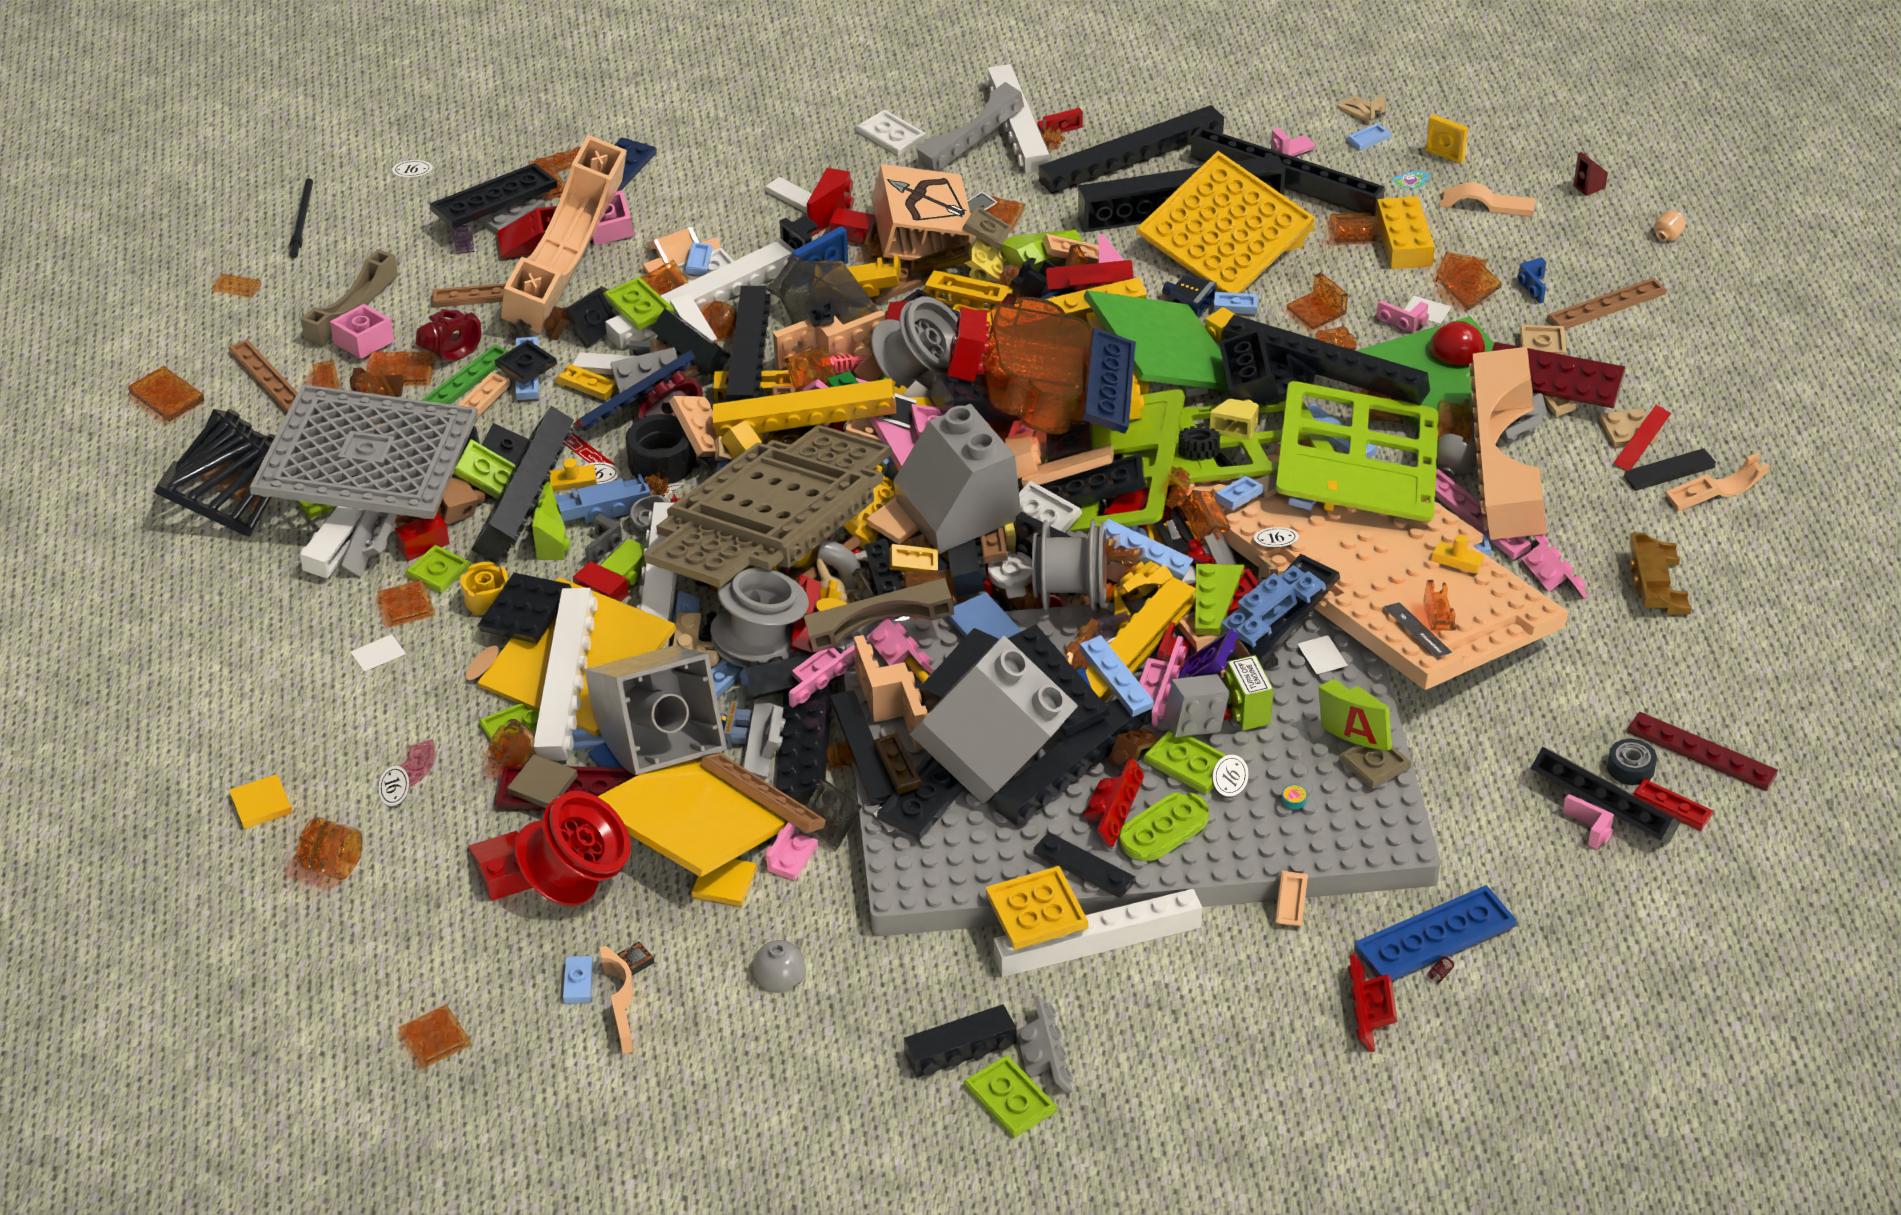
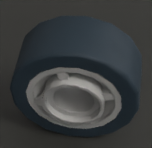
(1631, 761)

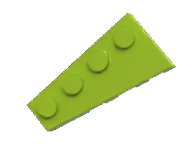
(1214, 595)

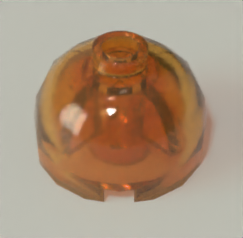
(720, 318)
(512, 745)

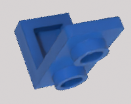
(1529, 277)

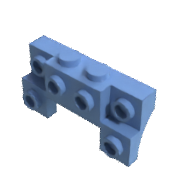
(609, 499)
(1269, 602)

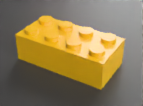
(1405, 232)

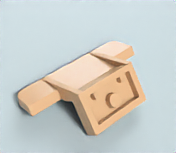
(674, 246)

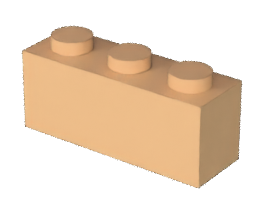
(1026, 452)

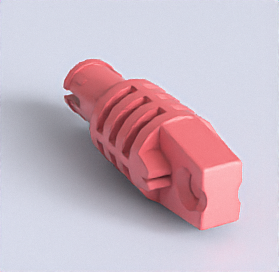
(845, 363)

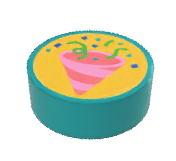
(1294, 796)

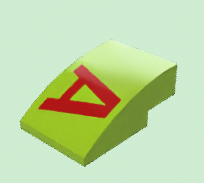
(1354, 715)

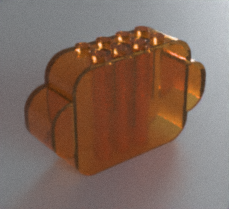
(1037, 364)

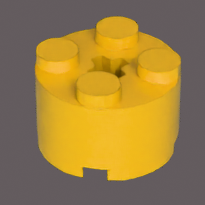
(482, 586)

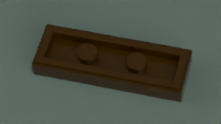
(941, 260)
(897, 763)

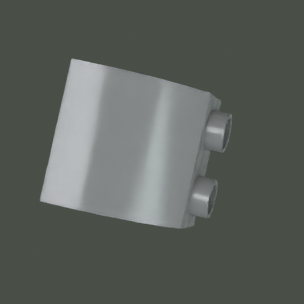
(657, 708)

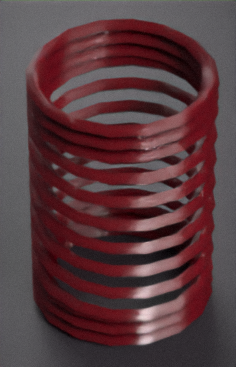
(1442, 965)

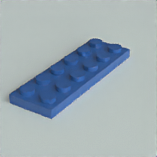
(1435, 933)

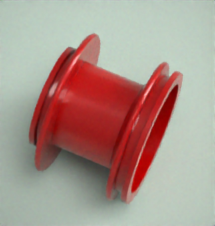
(572, 848)

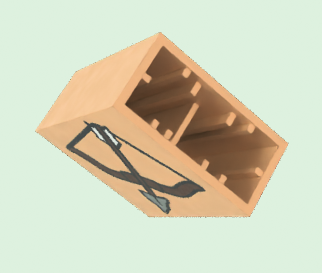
(919, 211)

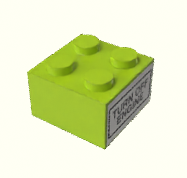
(1249, 692)

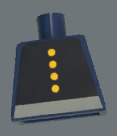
(1192, 291)

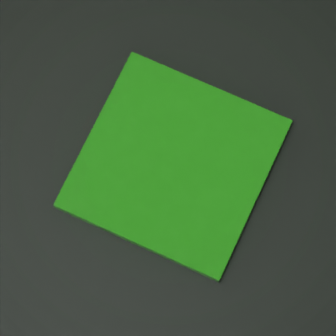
(1168, 339)
(1446, 380)

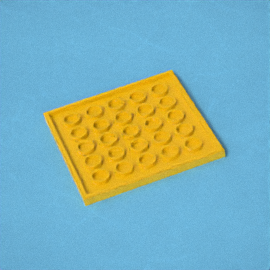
(1225, 224)
(617, 634)
(692, 815)

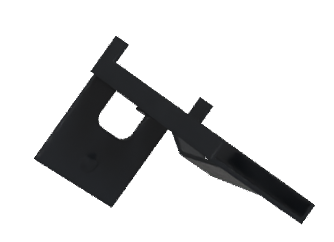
(1182, 526)

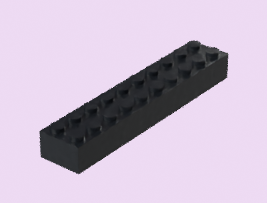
(1136, 198)

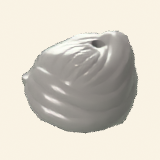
(640, 511)

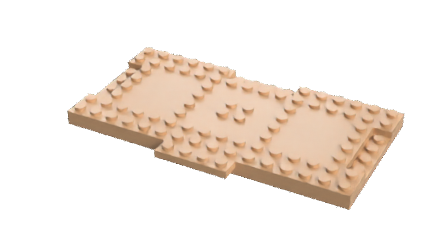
(1388, 562)

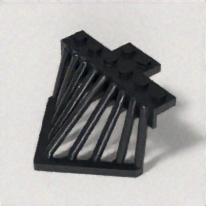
(222, 440)

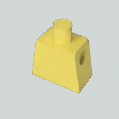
(1235, 418)

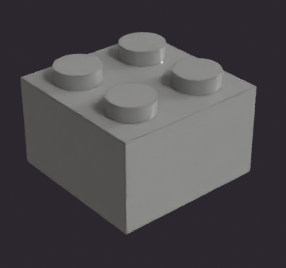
(1196, 705)

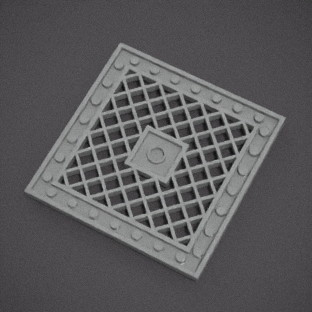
(365, 451)

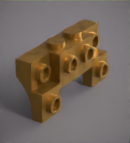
(1652, 574)

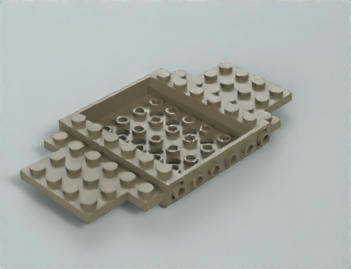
(720, 538)

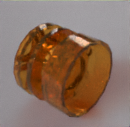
(329, 848)

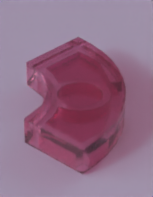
(419, 761)

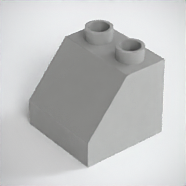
(958, 480)
(993, 719)

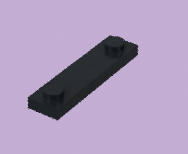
(1084, 865)

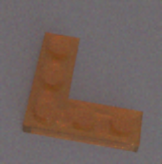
(554, 164)

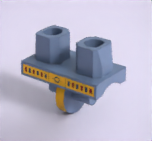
(735, 717)

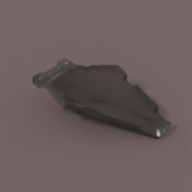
(814, 282)

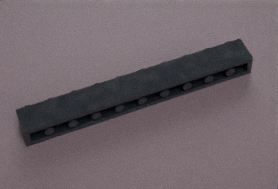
(1127, 150)
(1299, 174)
(749, 344)
(1339, 362)

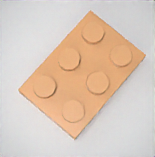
(697, 421)

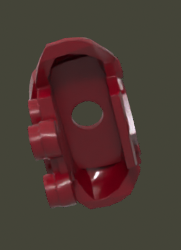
(439, 335)
(664, 392)

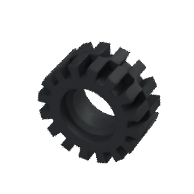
(1199, 443)

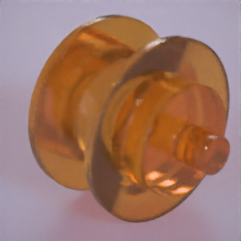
(1053, 136)
(1008, 273)
(656, 484)
(839, 755)

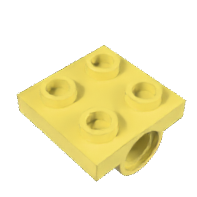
(986, 262)

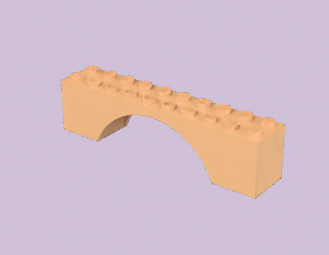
(585, 198)
(1510, 488)

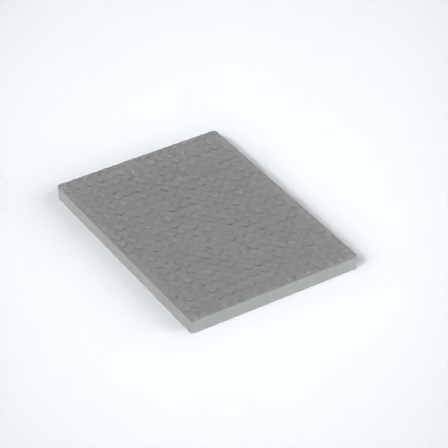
(1342, 837)

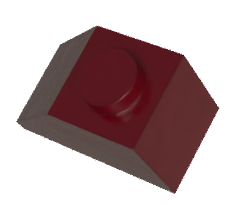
(1589, 175)

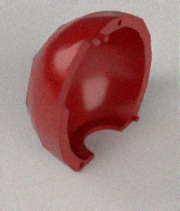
(1456, 343)

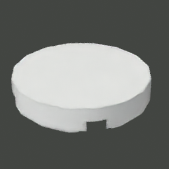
(1011, 573)

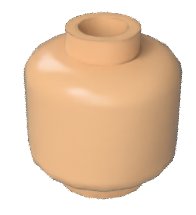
(1669, 226)

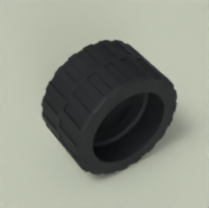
(654, 433)

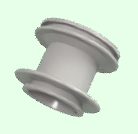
(915, 344)
(1070, 565)
(757, 616)

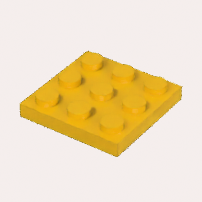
(1036, 908)

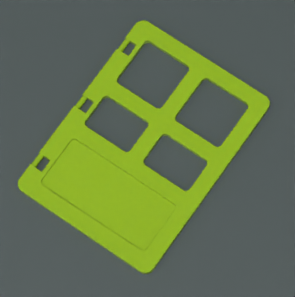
(1154, 429)
(1208, 470)
(1360, 480)

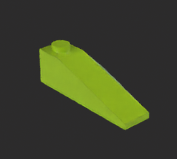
(1025, 246)
(549, 528)

